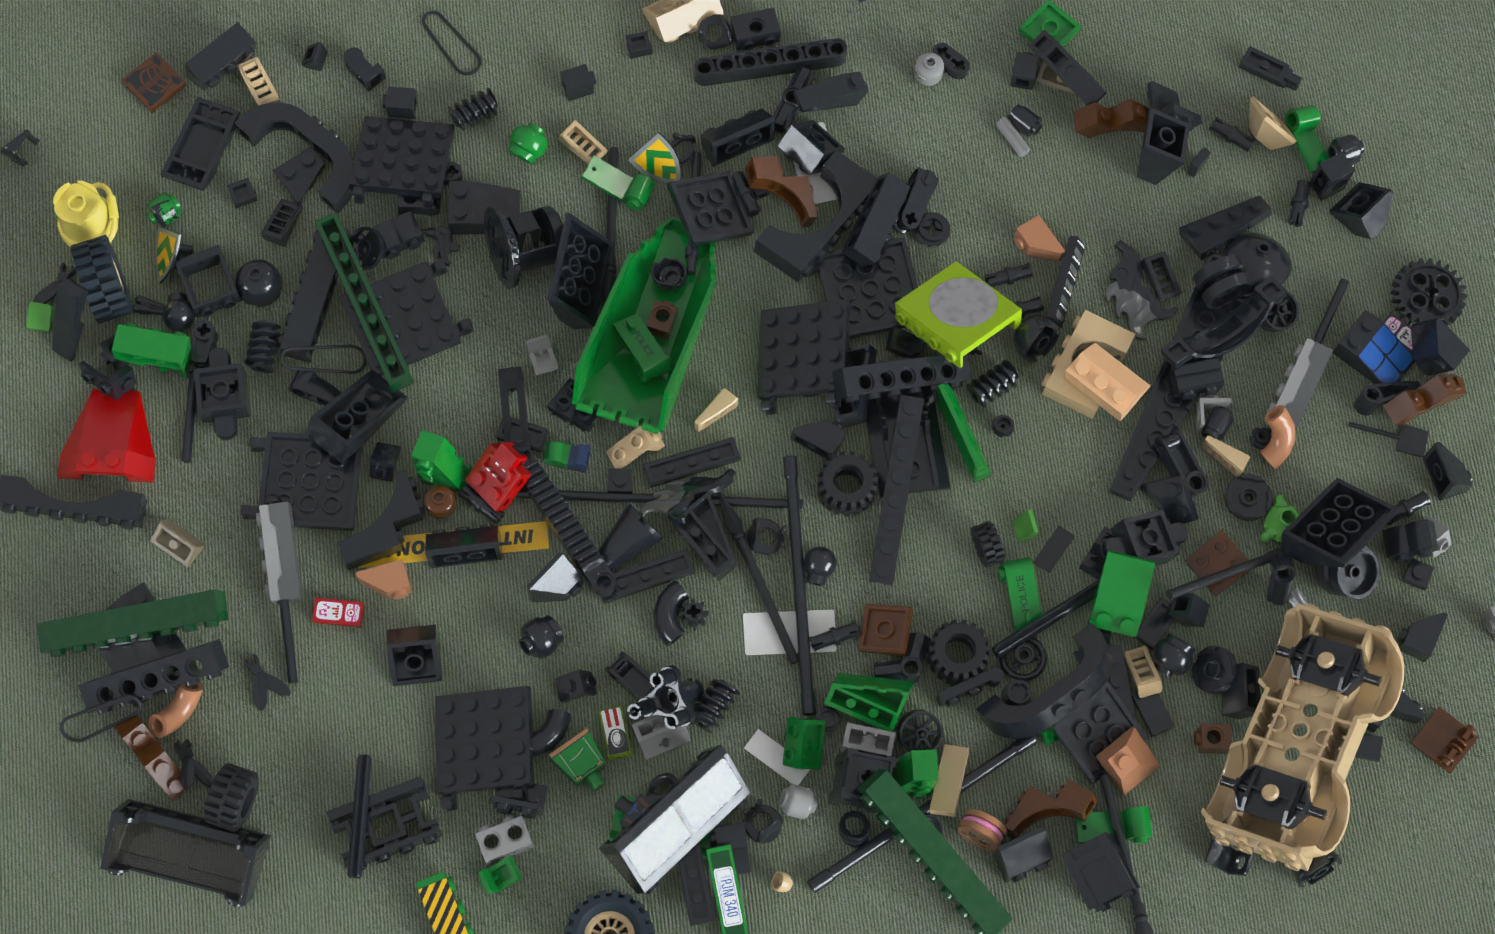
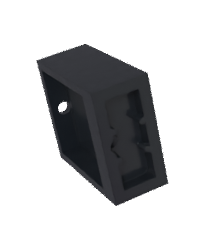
(199, 262)

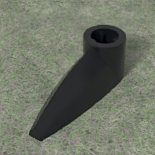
(313, 388)
(1381, 394)

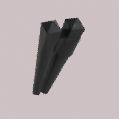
(147, 306)

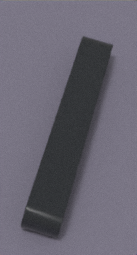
(762, 69)

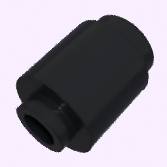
(1025, 120)
(1218, 423)

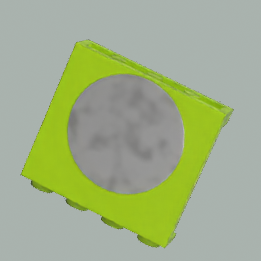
(956, 312)

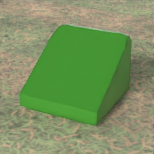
(40, 316)
(1025, 526)

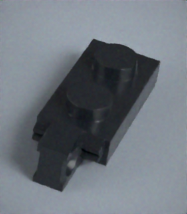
(1269, 69)

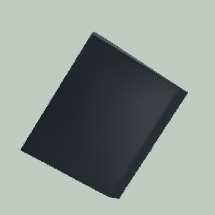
(315, 56)

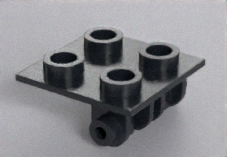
(563, 408)

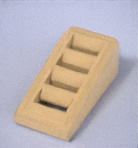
(251, 70)
(582, 133)
(719, 406)
(1229, 457)
(1146, 685)

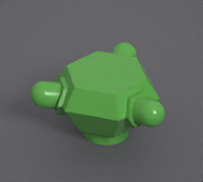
(1278, 519)

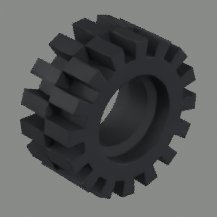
(987, 544)

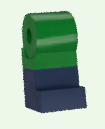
(567, 456)

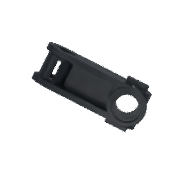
(922, 185)
(1180, 460)
(630, 676)

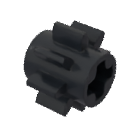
(699, 612)

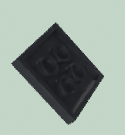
(710, 208)
(1093, 728)

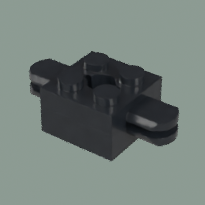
(222, 393)
(1146, 537)

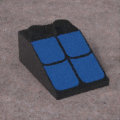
(1374, 350)

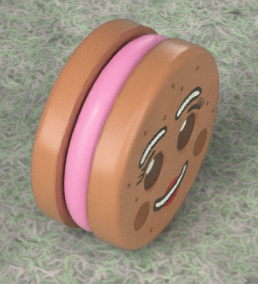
(982, 829)

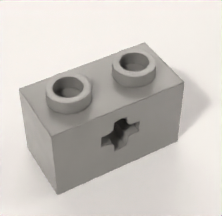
(656, 737)
(868, 740)

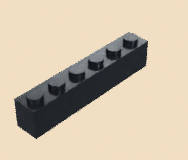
(310, 302)

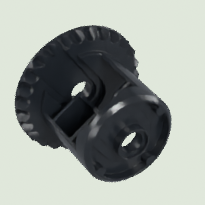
(507, 235)

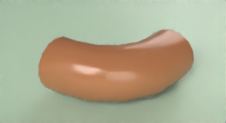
(1282, 436)
(177, 711)

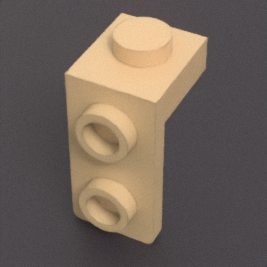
(633, 446)

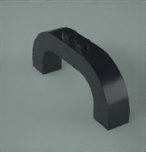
(282, 116)
(1059, 699)

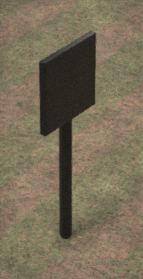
(1409, 441)

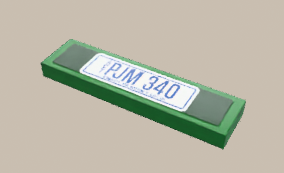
(726, 889)

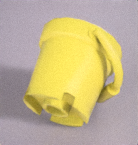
(85, 213)

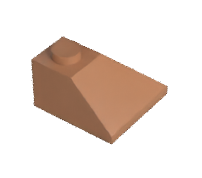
(1128, 761)

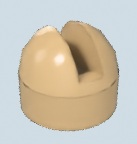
(781, 882)

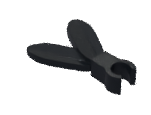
(51, 290)
(262, 682)
(190, 766)

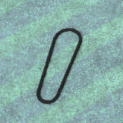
(459, 35)
(323, 370)
(97, 707)

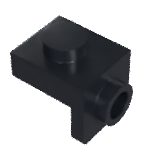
(904, 343)
(384, 461)
(575, 685)

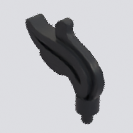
(444, 242)

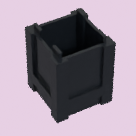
(849, 768)
(1101, 872)

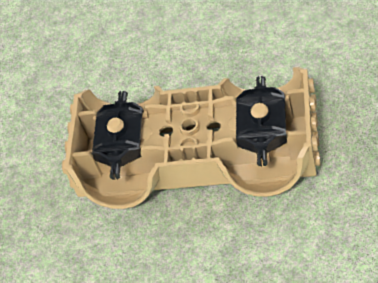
(1303, 805)

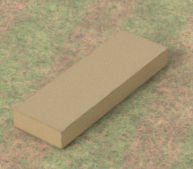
(950, 780)

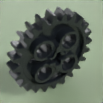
(1407, 291)

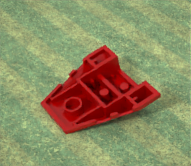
(110, 440)

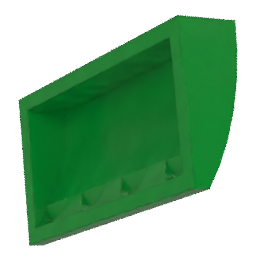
(962, 433)

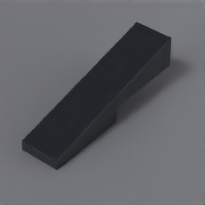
(68, 312)

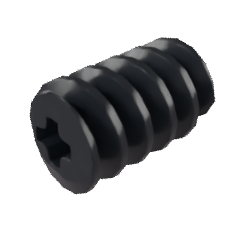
(473, 110)
(260, 346)
(993, 383)
(713, 704)

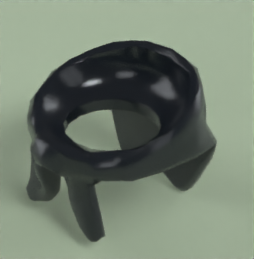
(726, 38)
(11, 148)
(752, 536)
(766, 834)

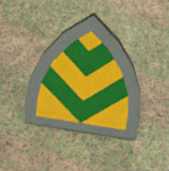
(657, 160)
(168, 251)

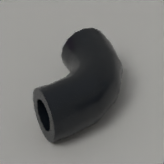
(666, 612)
(551, 731)

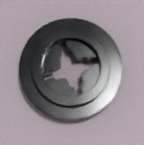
(941, 225)

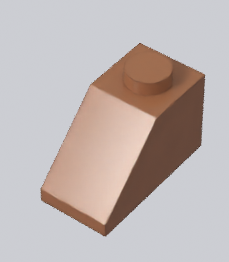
(1038, 240)
(387, 579)

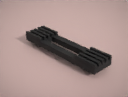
(510, 380)

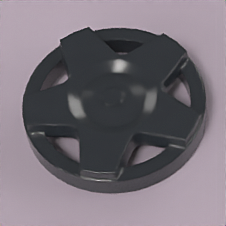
(368, 247)

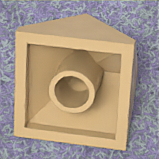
(1268, 127)

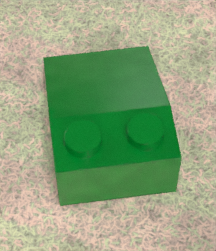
(1121, 593)

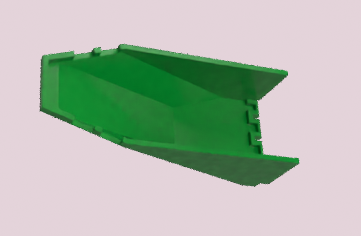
(607, 370)

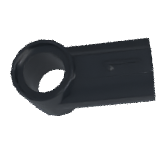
(1280, 580)

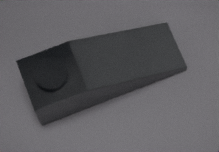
(832, 93)

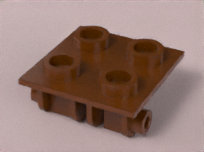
(1215, 556)
(1445, 739)

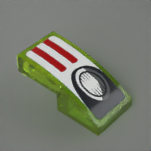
(615, 732)

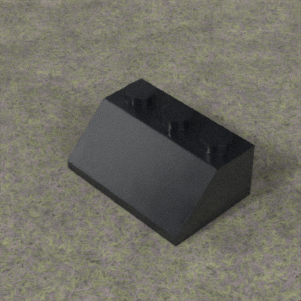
(220, 57)
(738, 136)
(463, 546)

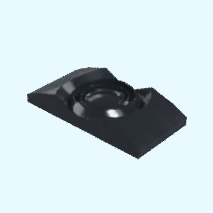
(201, 144)

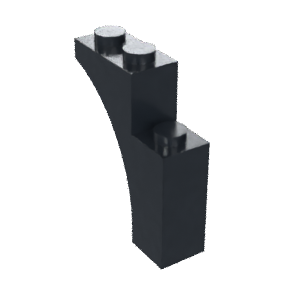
(381, 537)

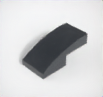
(1094, 561)

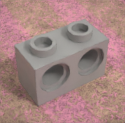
(506, 845)

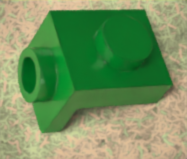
(500, 876)

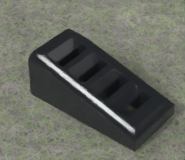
(281, 238)
(1168, 273)

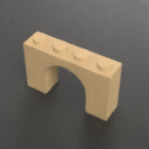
(1088, 330)

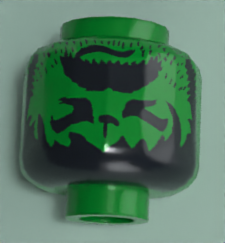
(164, 210)

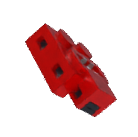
(499, 474)

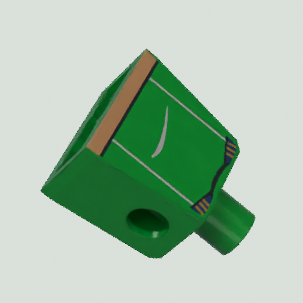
(580, 760)

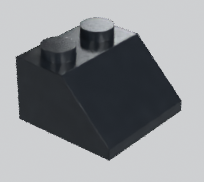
(809, 146)
(1436, 347)
(413, 655)
(1024, 855)

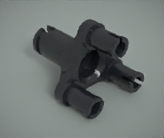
(669, 698)

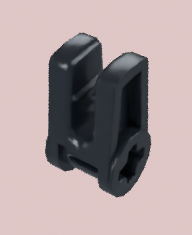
(203, 344)

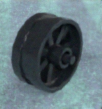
(1276, 312)
(919, 731)

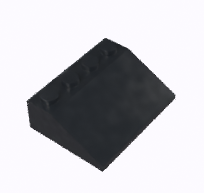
(579, 274)
(1336, 526)
(139, 652)

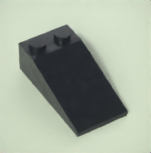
(354, 416)

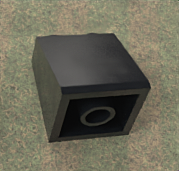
(1162, 146)

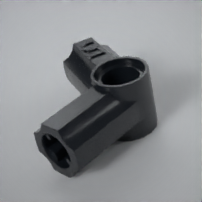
(915, 657)

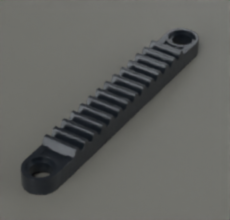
(567, 527)

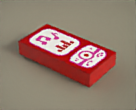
(338, 612)

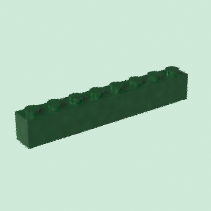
(364, 302)
(132, 622)
(933, 853)

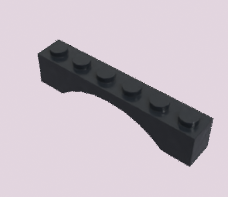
(119, 508)

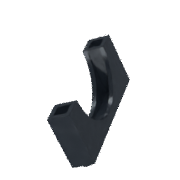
(799, 252)

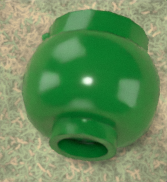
(528, 142)

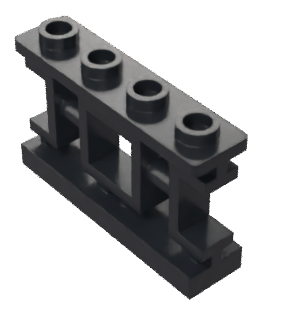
(379, 807)

